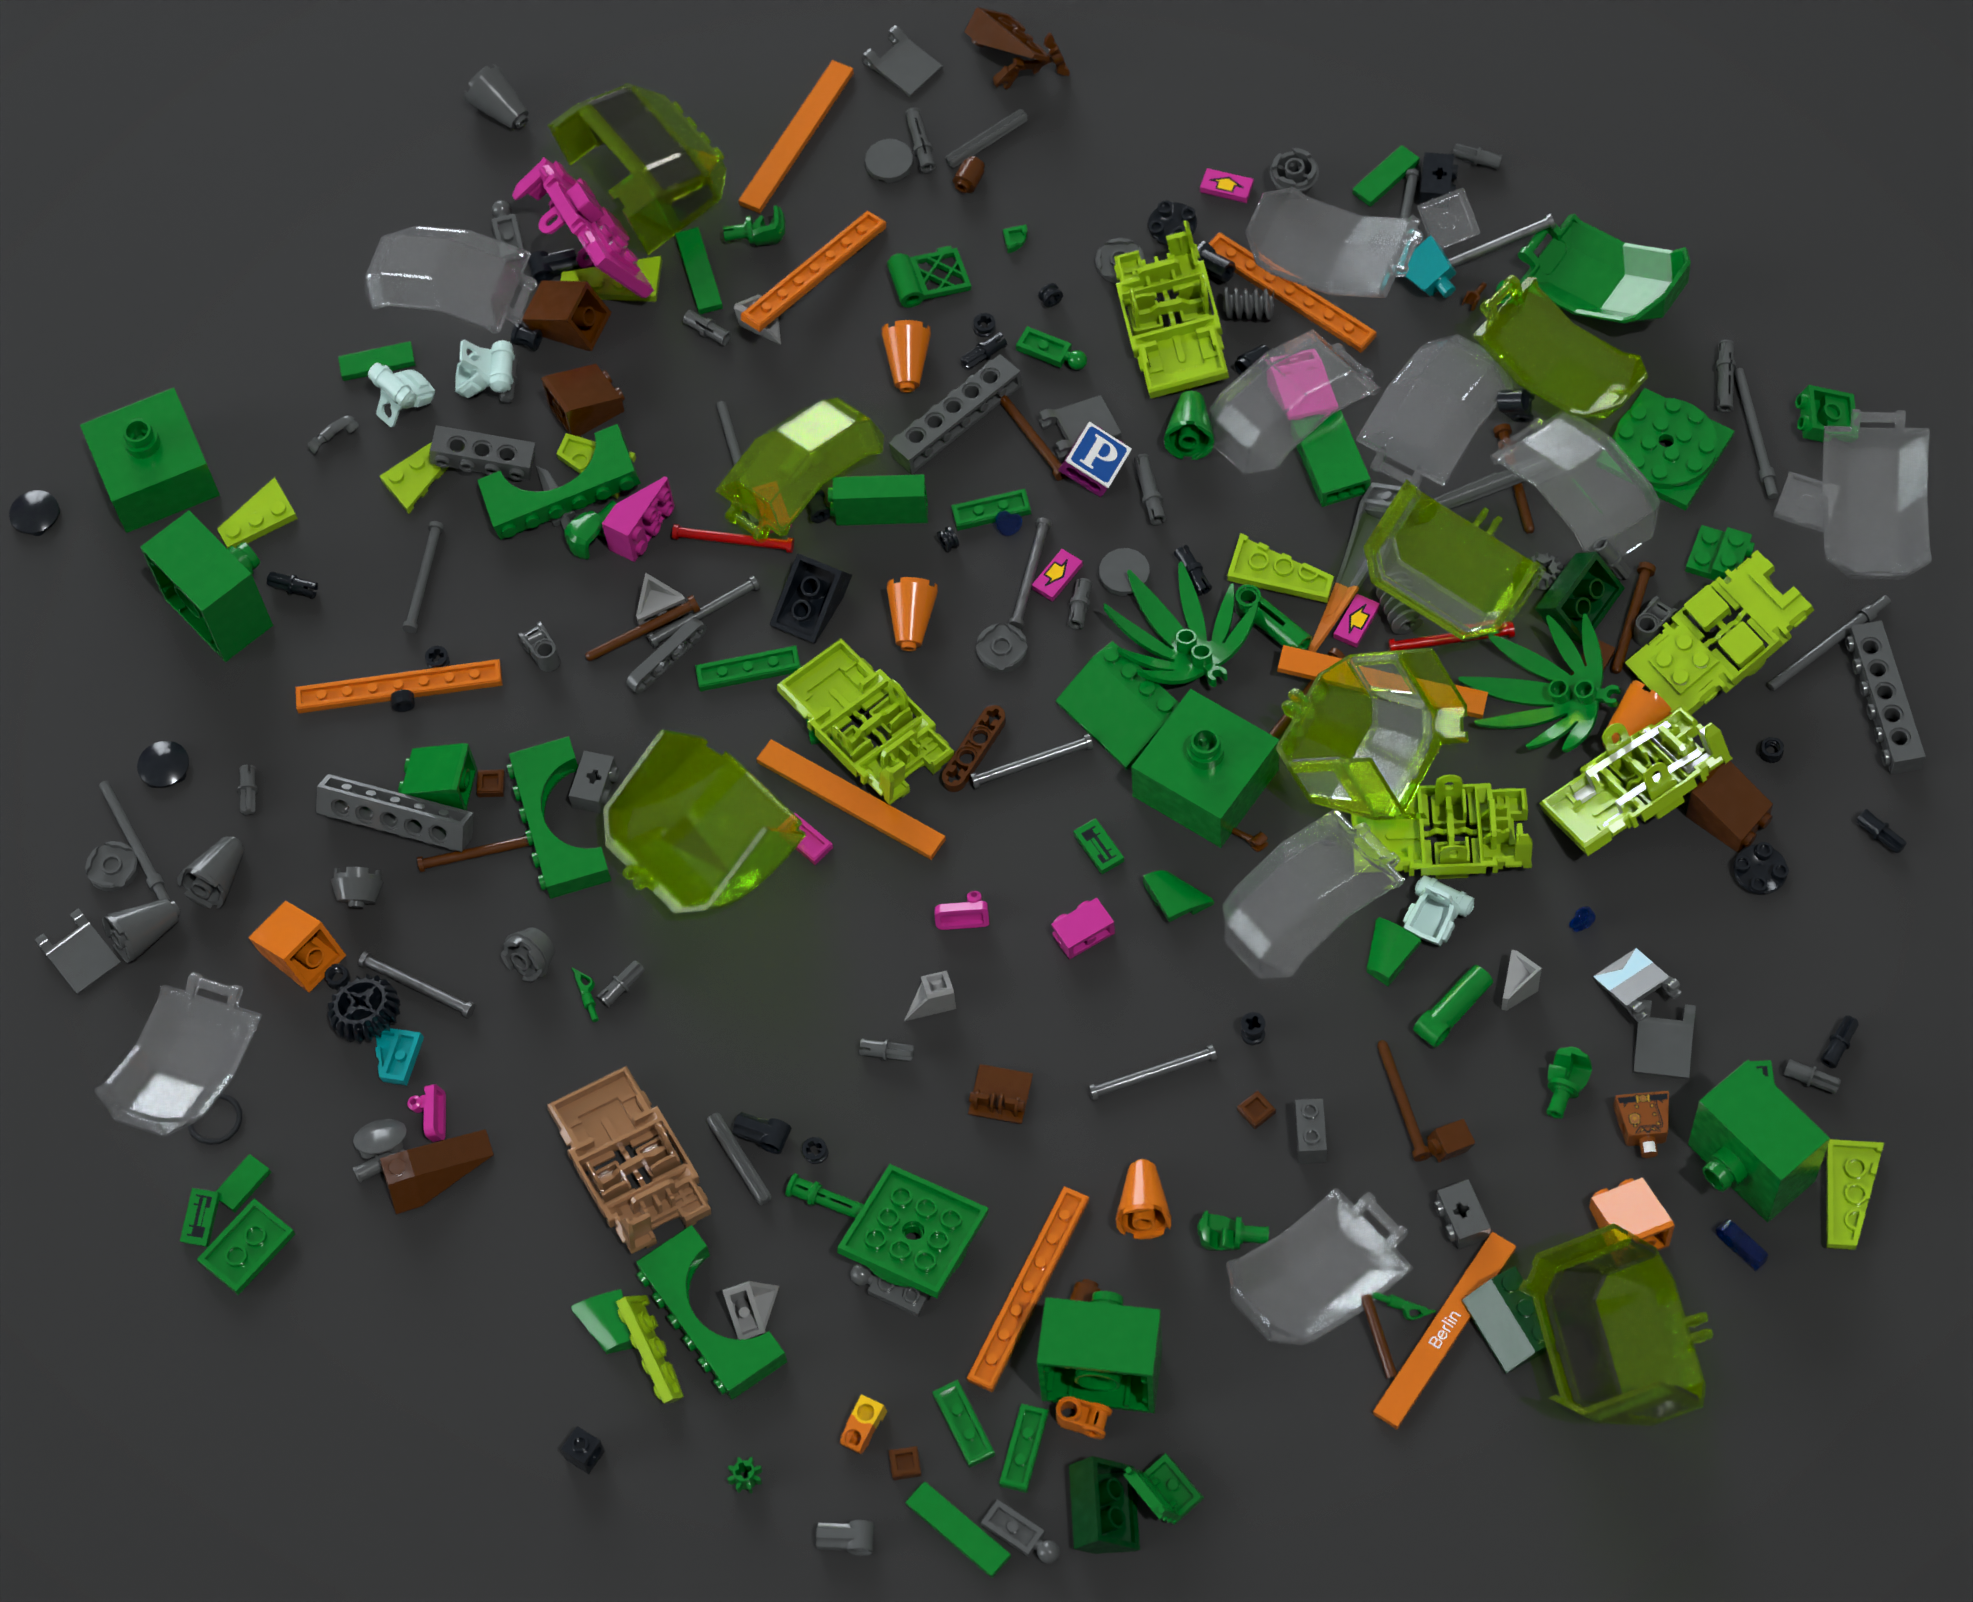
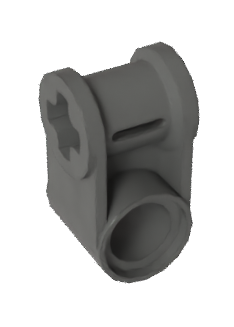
(1652, 619)
(538, 644)

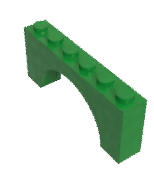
(606, 474)
(562, 865)
(733, 1362)

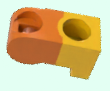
(862, 1424)

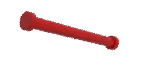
(678, 531)
(1440, 640)

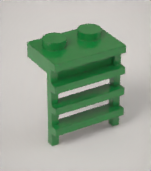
(1165, 1489)

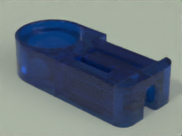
(1741, 1243)

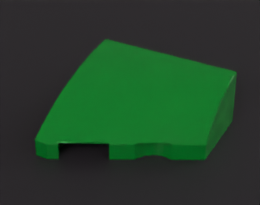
(1174, 895)
(1390, 950)
(603, 1322)

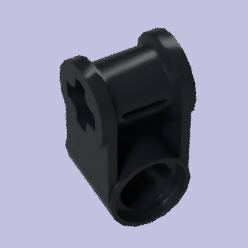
(1516, 404)

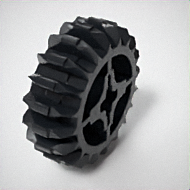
(364, 1008)

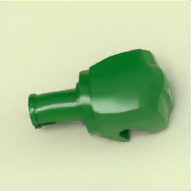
(757, 232)
(585, 529)
(1567, 1078)
(1225, 1234)

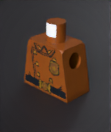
(1643, 1120)

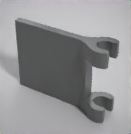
(904, 63)
(1074, 418)
(81, 955)
(1664, 1044)

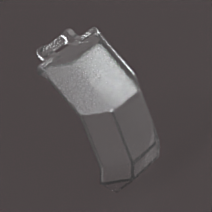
(1329, 245)
(450, 274)
(1285, 400)
(1434, 409)
(1584, 480)
(1876, 497)
(1306, 893)
(181, 1058)
(1317, 1270)

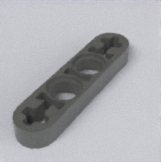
(666, 655)

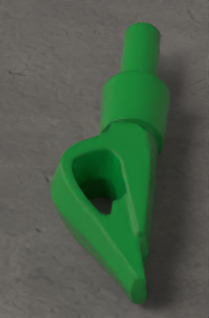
(585, 990)
(1398, 1303)

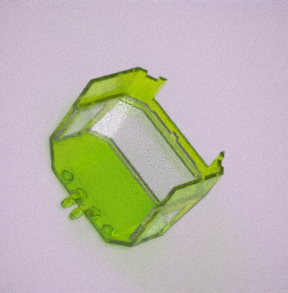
(1448, 566)
(1371, 731)

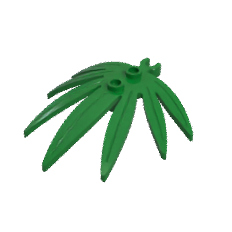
(1189, 650)
(1569, 695)

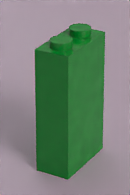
(1334, 462)
(879, 500)

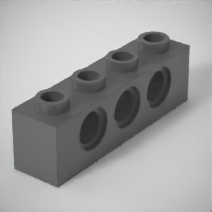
(474, 443)

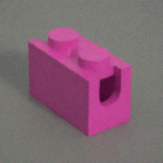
(1082, 928)

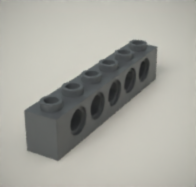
(969, 401)
(1873, 638)
(394, 812)

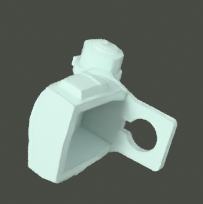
(484, 368)
(400, 389)
(1436, 910)

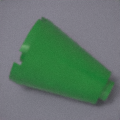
(1189, 428)

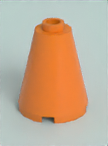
(906, 352)
(910, 609)
(1639, 709)
(1143, 1203)

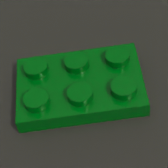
(246, 1246)

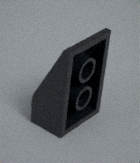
(809, 598)

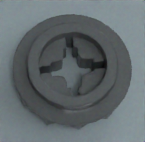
(1554, 569)

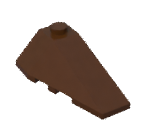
(1003, 33)
(428, 1170)

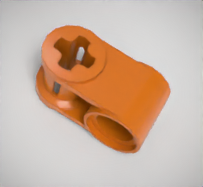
(1085, 1416)

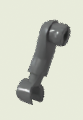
(331, 430)

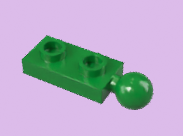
(1050, 349)

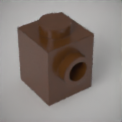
(1450, 1140)

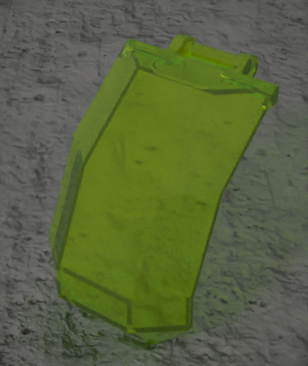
(1553, 355)
(793, 462)

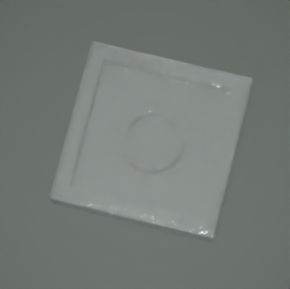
(1449, 218)
(1801, 502)

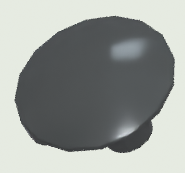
(380, 1137)

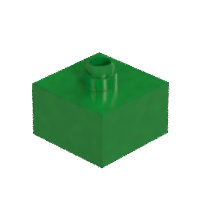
(149, 460)
(209, 584)
(1205, 768)
(1757, 1141)
(1100, 1352)

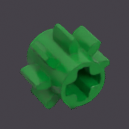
(743, 1466)

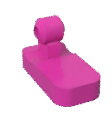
(963, 915)
(434, 1111)

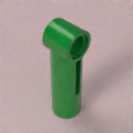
(1271, 619)
(1437, 1023)

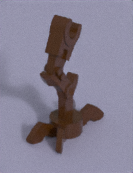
(1009, 74)

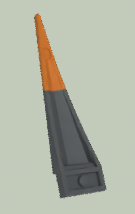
(1354, 565)

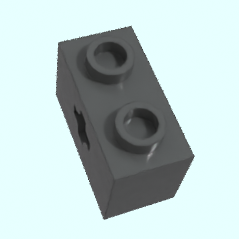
(593, 782)
(1310, 1131)
(1463, 1200)

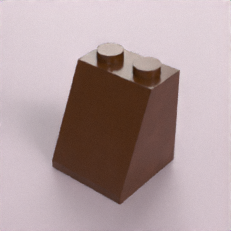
(567, 313)
(582, 398)
(1729, 807)

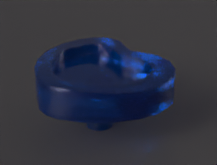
(1008, 523)
(1583, 919)

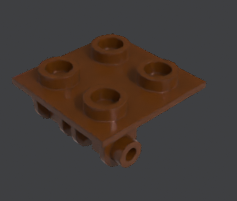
(1000, 1094)

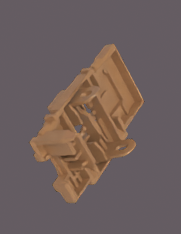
(607, 1119)

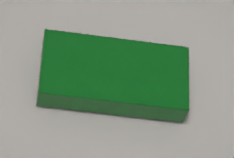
(242, 1183)

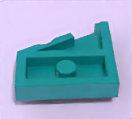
(397, 1054)

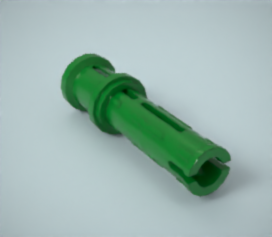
(815, 1190)

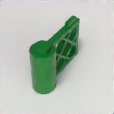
(909, 277)

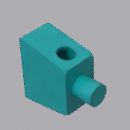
(1431, 269)

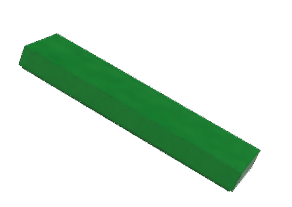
(698, 270)
(747, 668)
(958, 1529)

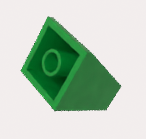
(440, 774)

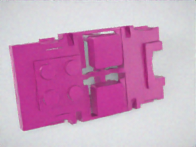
(594, 226)

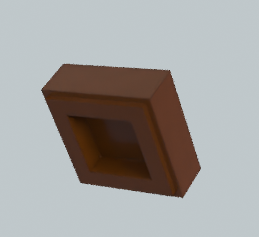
(491, 783)
(1256, 1109)
(905, 1463)

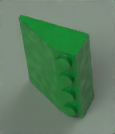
(1117, 704)

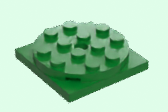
(1683, 467)
(908, 1205)

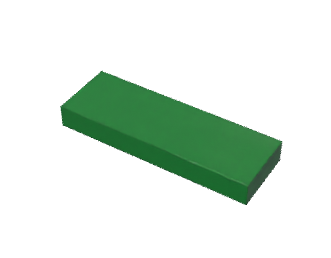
(1385, 176)
(394, 356)
(985, 510)
(963, 1423)
(1024, 1448)

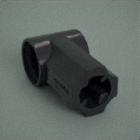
(1215, 264)
(545, 265)
(769, 1134)

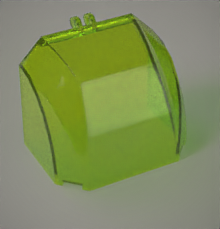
(697, 825)

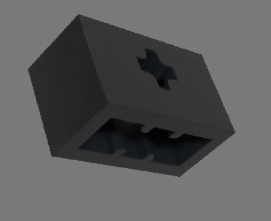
(1437, 176)

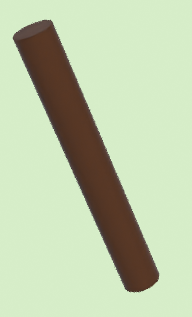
(1378, 1335)

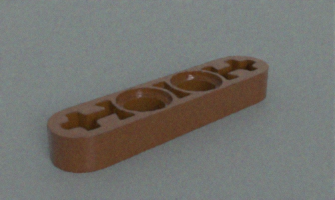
(969, 746)

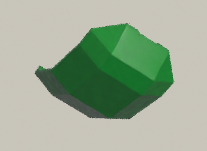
(1604, 276)

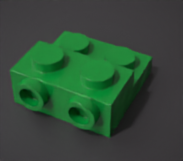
(1823, 408)
(1718, 551)

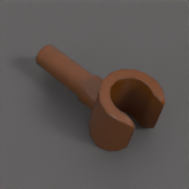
(1473, 297)
(1257, 842)

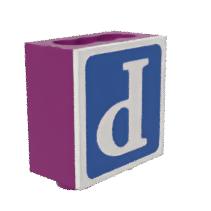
(1095, 459)

